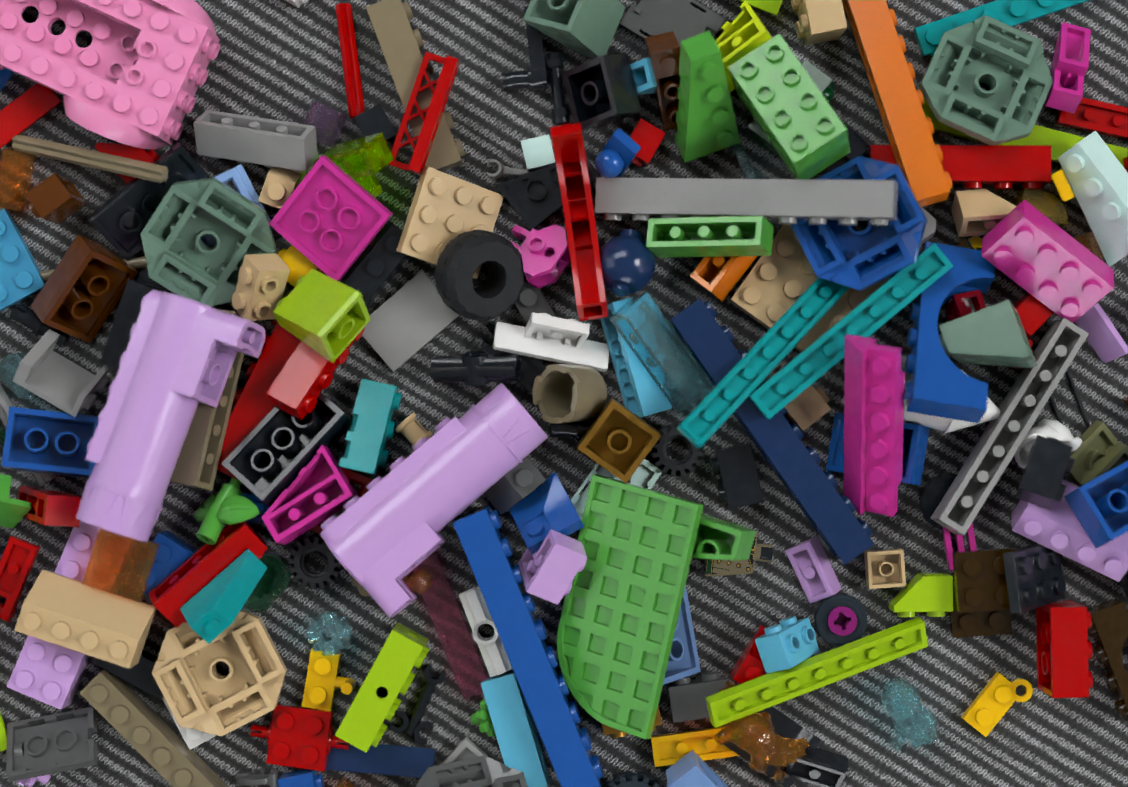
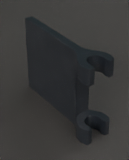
(785, 728)

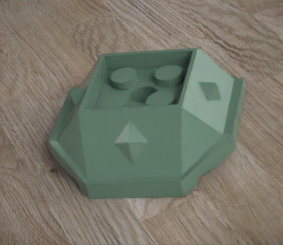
(1004, 61)
(176, 247)

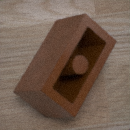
(55, 199)

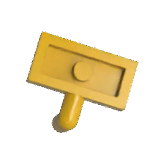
(322, 680)

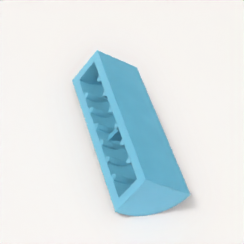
(636, 385)
(515, 728)

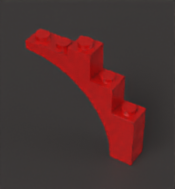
(580, 221)

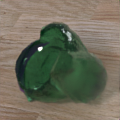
(270, 585)

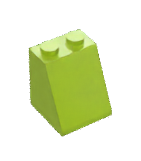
(323, 314)

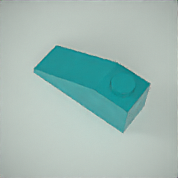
(223, 598)

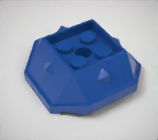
(871, 255)

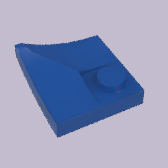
(545, 510)

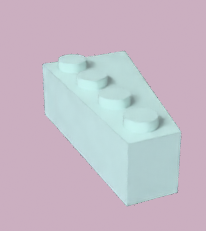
(1101, 192)

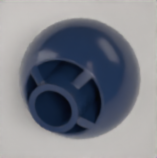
(626, 263)

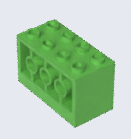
(789, 108)

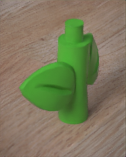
(221, 509)

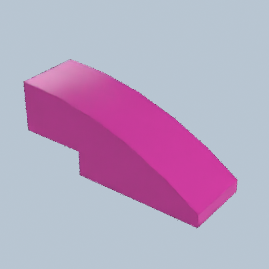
(1069, 67)

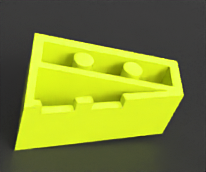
(741, 38)

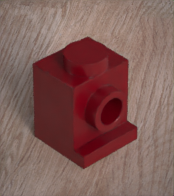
(961, 304)

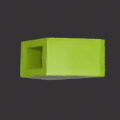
(925, 593)

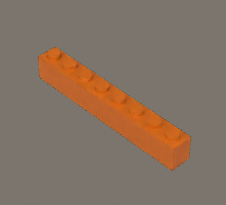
(898, 99)

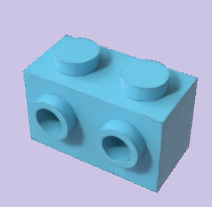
(787, 644)

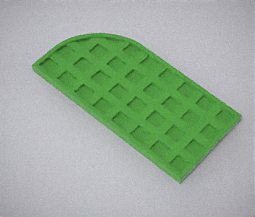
(626, 601)

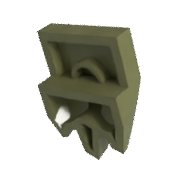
(1096, 454)

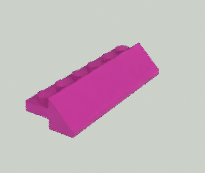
(873, 425)

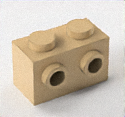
(260, 286)

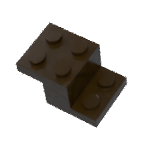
(980, 594)

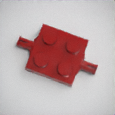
(299, 737)

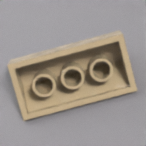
(85, 619)

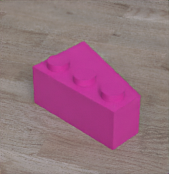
(310, 499)

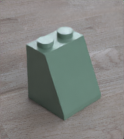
(577, 24)
(988, 338)

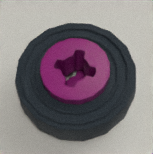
(837, 610)

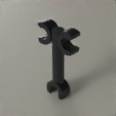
(412, 724)

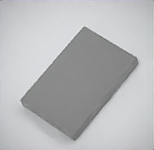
(408, 321)

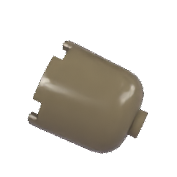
(569, 393)

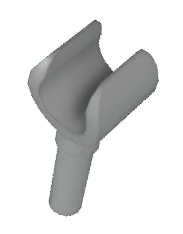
(505, 170)

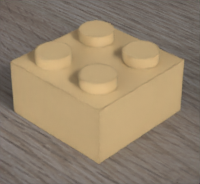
(885, 568)

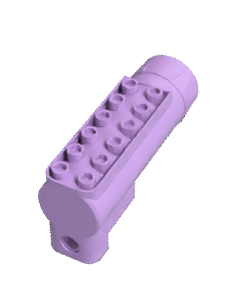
(172, 362)
(402, 513)

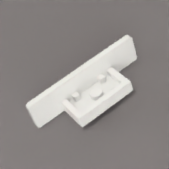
(552, 340)

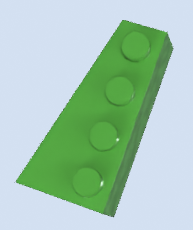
(705, 104)
(722, 540)

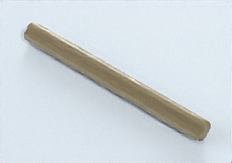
(90, 158)

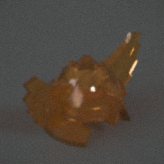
(758, 738)

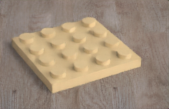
(779, 282)

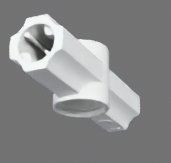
(490, 648)

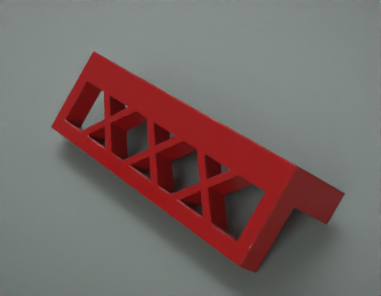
(433, 116)

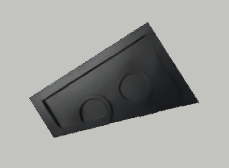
(537, 194)

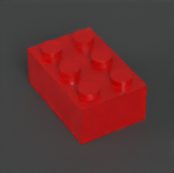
(1063, 649)

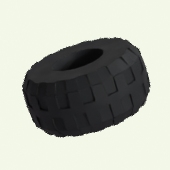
(458, 265)

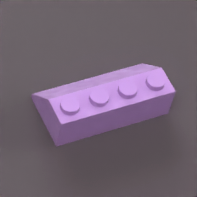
(1064, 534)

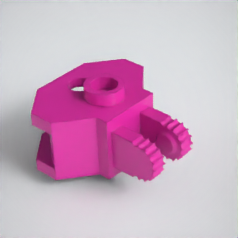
(541, 253)

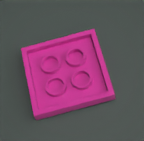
(330, 218)

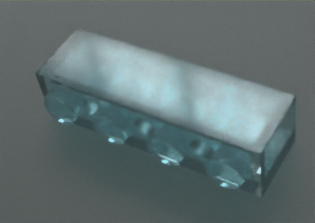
(662, 352)

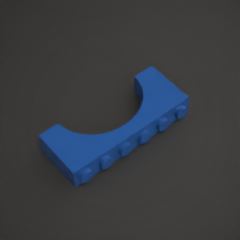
(934, 381)

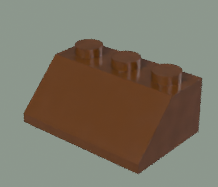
(83, 289)

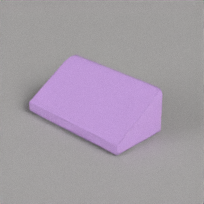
(1102, 334)
(813, 570)

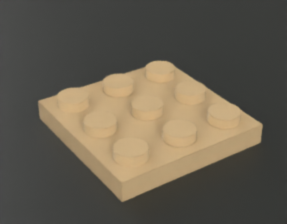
(442, 211)

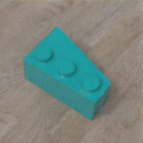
(371, 426)

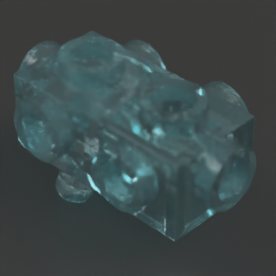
(910, 716)

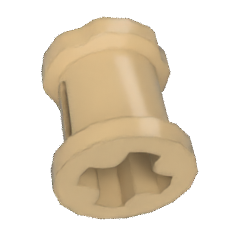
(413, 429)

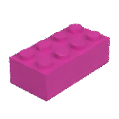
(1047, 262)

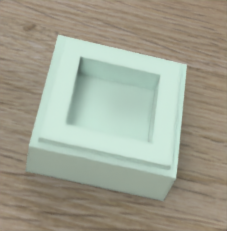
(538, 152)

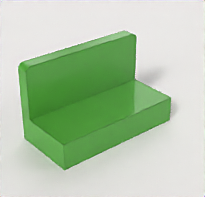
(10, 509)

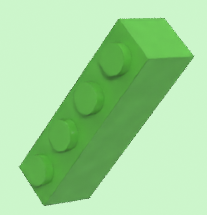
(710, 236)

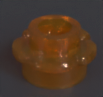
(419, 581)

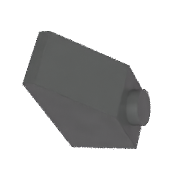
(515, 485)

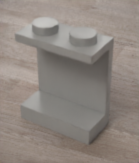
(58, 378)

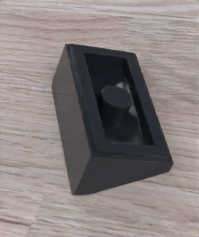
(819, 768)

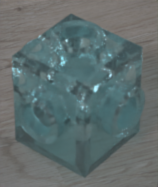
(337, 626)

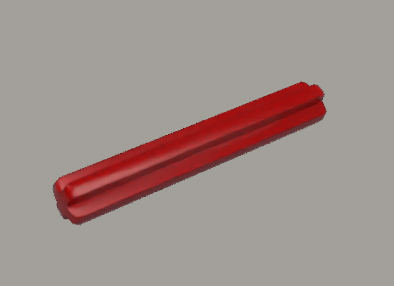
(350, 59)

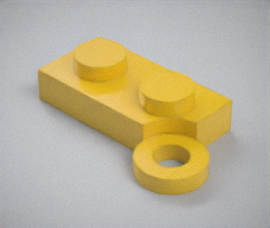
(995, 702)

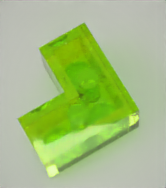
(362, 160)

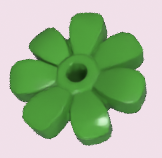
(483, 719)

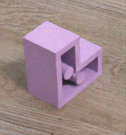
(553, 567)

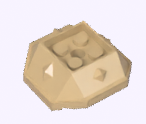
(215, 701)

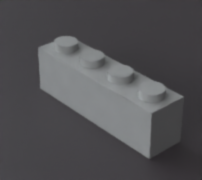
(256, 140)

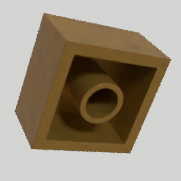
(618, 440)

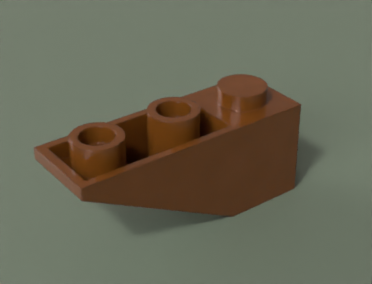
(665, 59)

